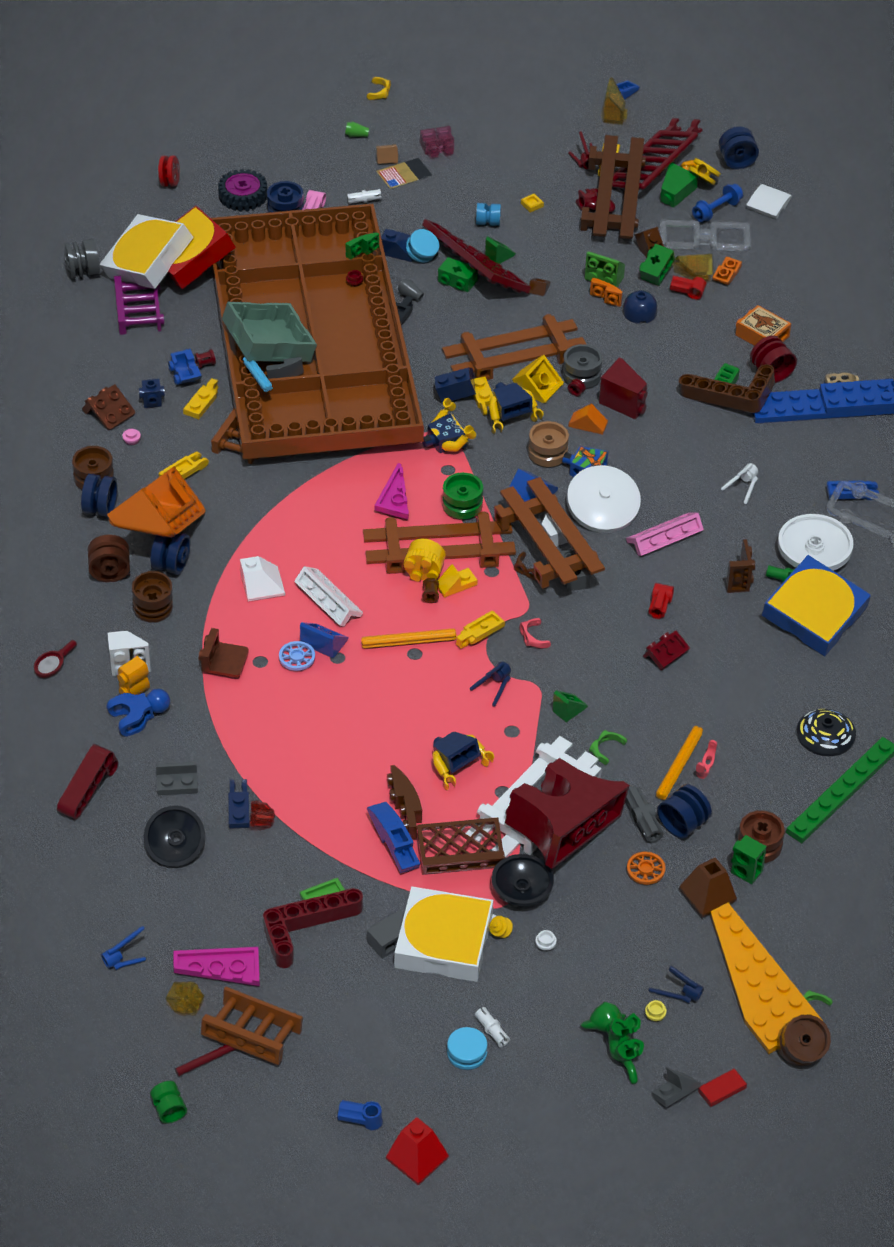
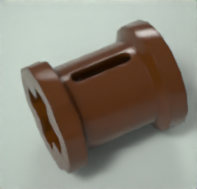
(430, 592)

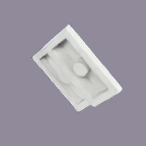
(768, 201)

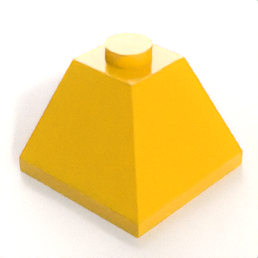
(539, 379)

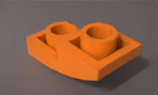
(727, 271)
(606, 290)

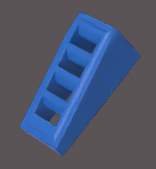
(627, 88)

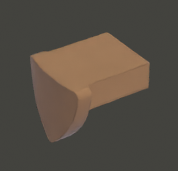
(387, 154)

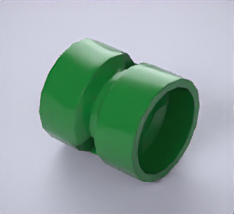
(168, 1102)

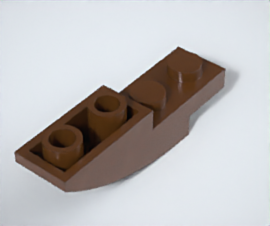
(405, 799)

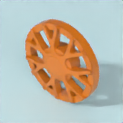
(646, 868)

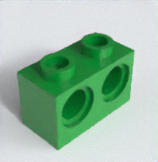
(748, 859)

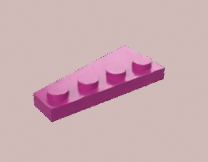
(223, 964)

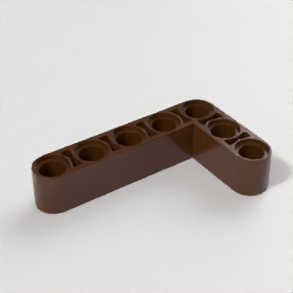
(728, 394)

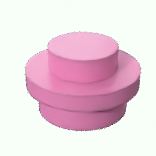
(131, 436)

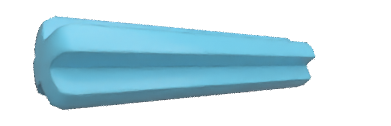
(258, 374)

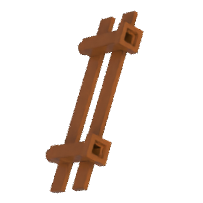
(484, 366)
(525, 511)
(395, 556)

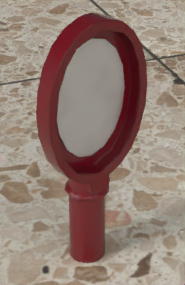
(52, 661)

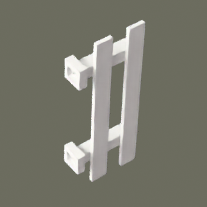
(547, 754)

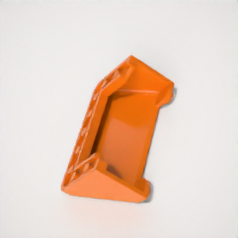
(159, 508)

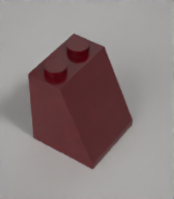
(623, 390)

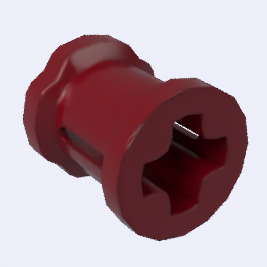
(210, 355)

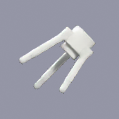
(747, 474)

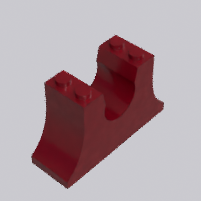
(566, 811)

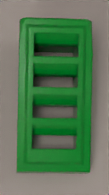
(729, 372)

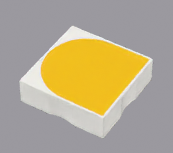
(146, 250)
(443, 933)

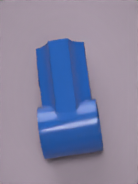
(361, 1114)

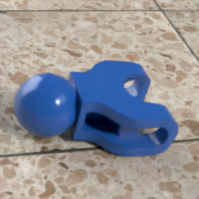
(138, 709)

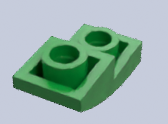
(364, 243)

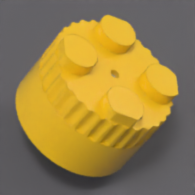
(424, 559)

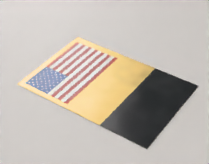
(404, 173)

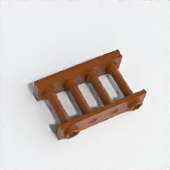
(227, 431)
(246, 1040)

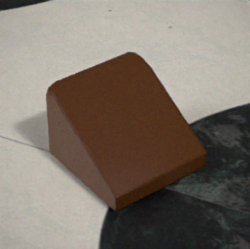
(539, 286)

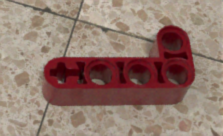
(86, 780)

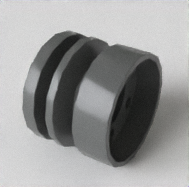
(82, 258)

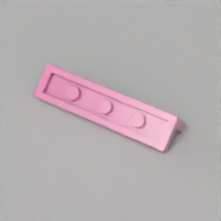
(666, 533)

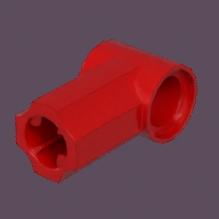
(692, 287)
(661, 597)

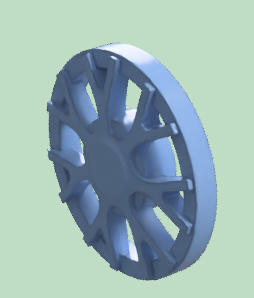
(297, 655)

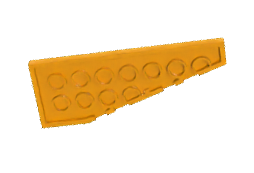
(762, 987)

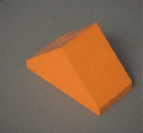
(589, 419)

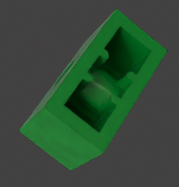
(657, 264)
(457, 274)

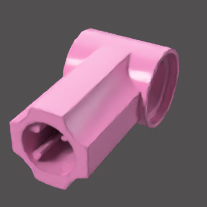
(314, 200)

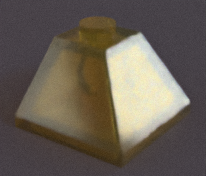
(614, 104)
(696, 265)

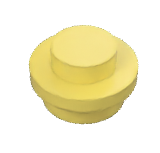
(655, 1010)

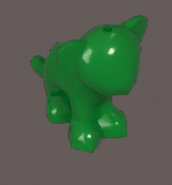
(621, 1047)

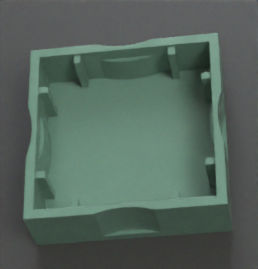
(268, 331)

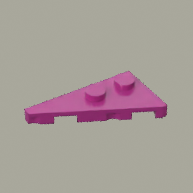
(393, 497)

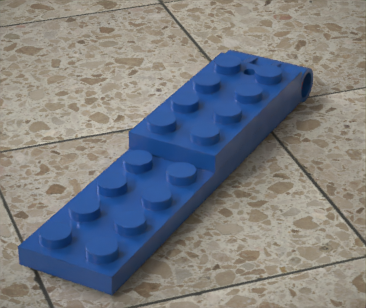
(829, 401)

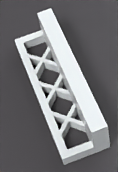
(327, 595)

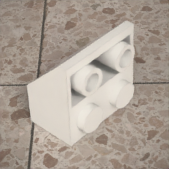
(125, 647)

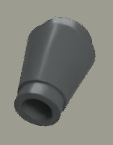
(409, 289)

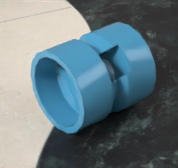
(488, 214)

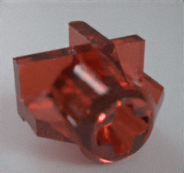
(261, 814)

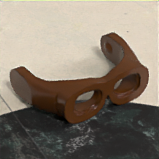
(518, 565)

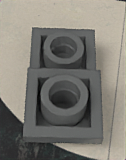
(290, 368)

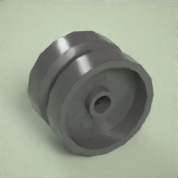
(582, 363)

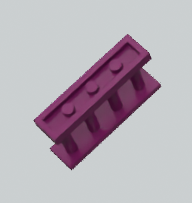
(123, 310)

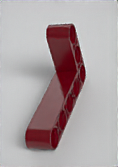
(305, 914)

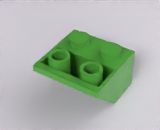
(604, 269)

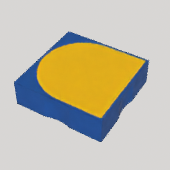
(816, 605)

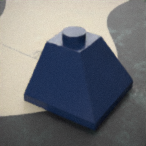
(395, 244)

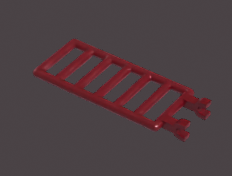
(671, 131)

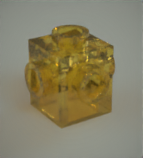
(185, 997)

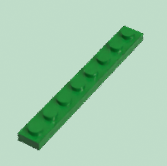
(841, 790)

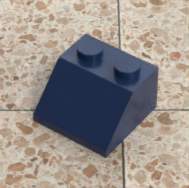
(455, 384)

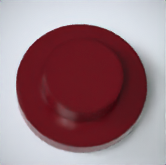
(354, 277)

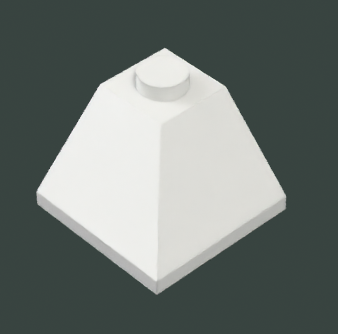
(260, 579)

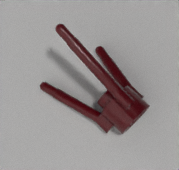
(584, 159)

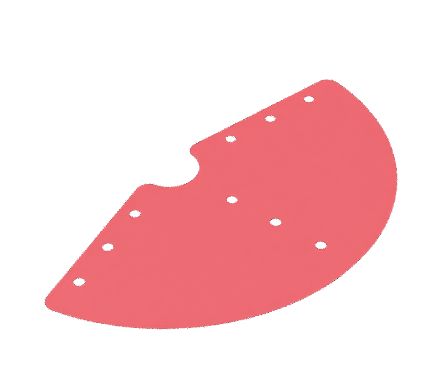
(327, 734)

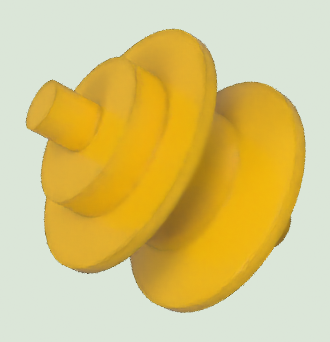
(501, 926)

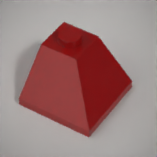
(417, 1151)

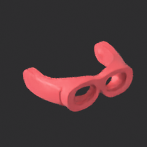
(530, 640)
(709, 755)

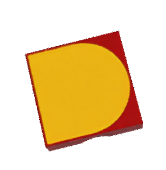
(205, 249)

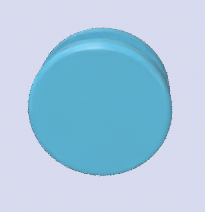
(422, 245)
(467, 1048)

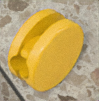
(704, 171)

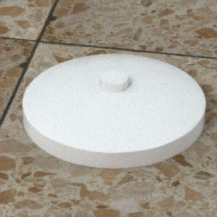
(603, 499)
(815, 536)

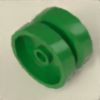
(462, 495)

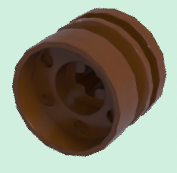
(152, 596)

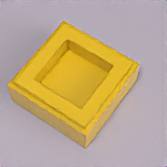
(532, 203)

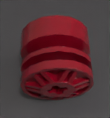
(774, 353)

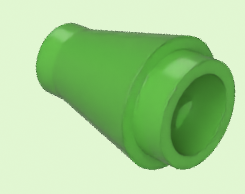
(356, 130)

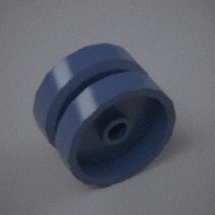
(738, 147)
(285, 197)
(99, 494)
(170, 553)

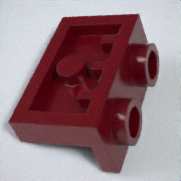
(667, 650)

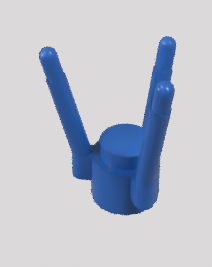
(113, 956)

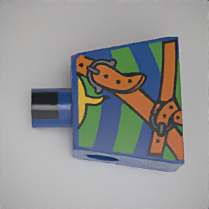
(585, 458)

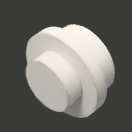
(545, 940)

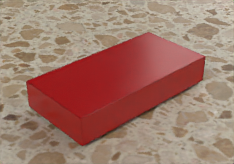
(722, 1087)

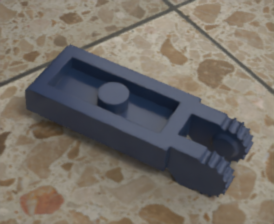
(238, 806)

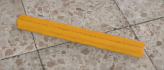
(408, 638)
(679, 763)

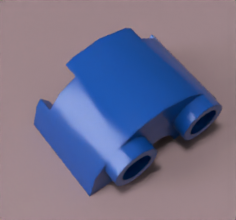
(184, 367)

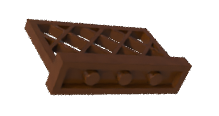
(465, 861)

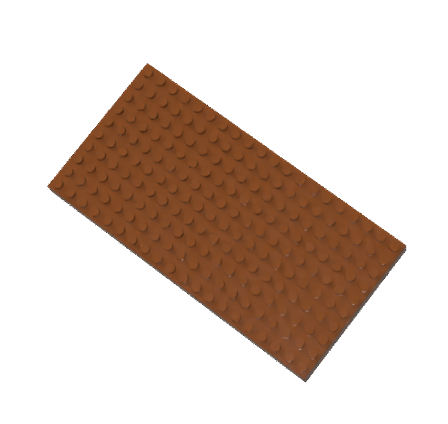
(360, 374)

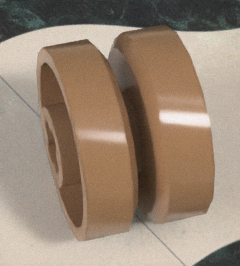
(548, 443)

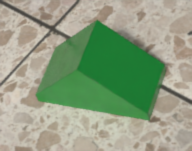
(497, 251)
(567, 705)

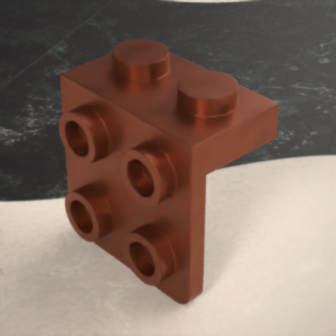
(109, 407)
(222, 657)

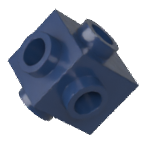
(151, 393)

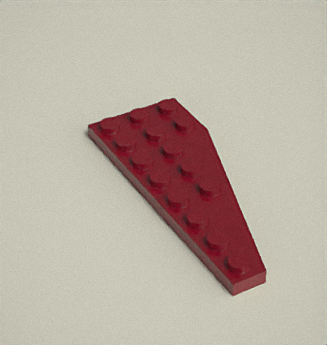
(477, 260)

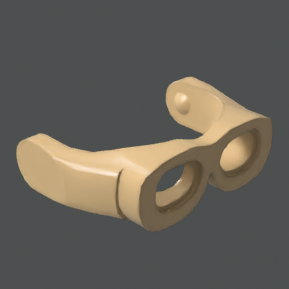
(851, 377)

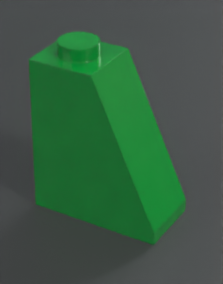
(677, 185)

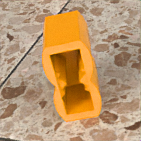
(133, 677)

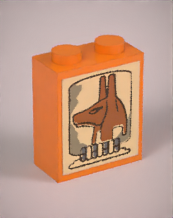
(760, 324)

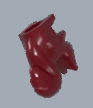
(590, 199)

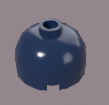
(640, 307)

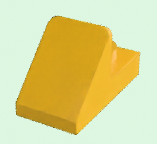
(456, 581)

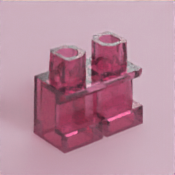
(437, 141)

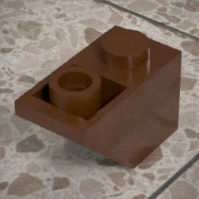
(647, 240)

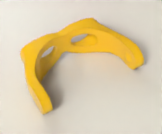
(384, 92)

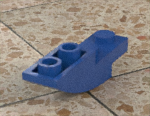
(395, 835)

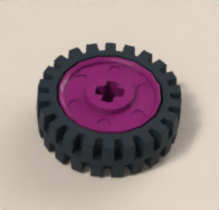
(242, 190)

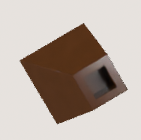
(708, 887)

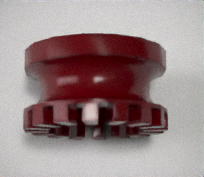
(576, 384)

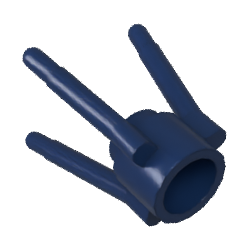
(498, 673)
(691, 989)

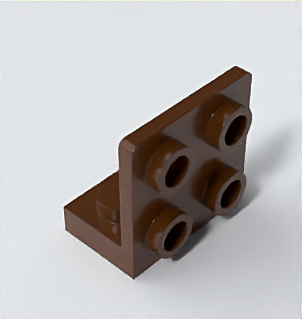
(740, 572)

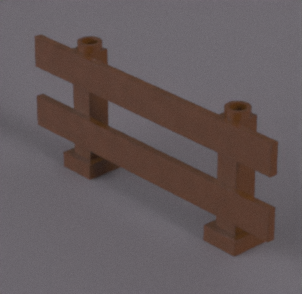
(608, 161)

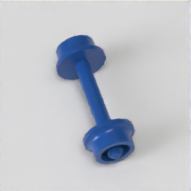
(703, 210)

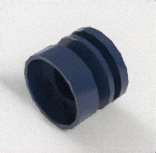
(684, 811)

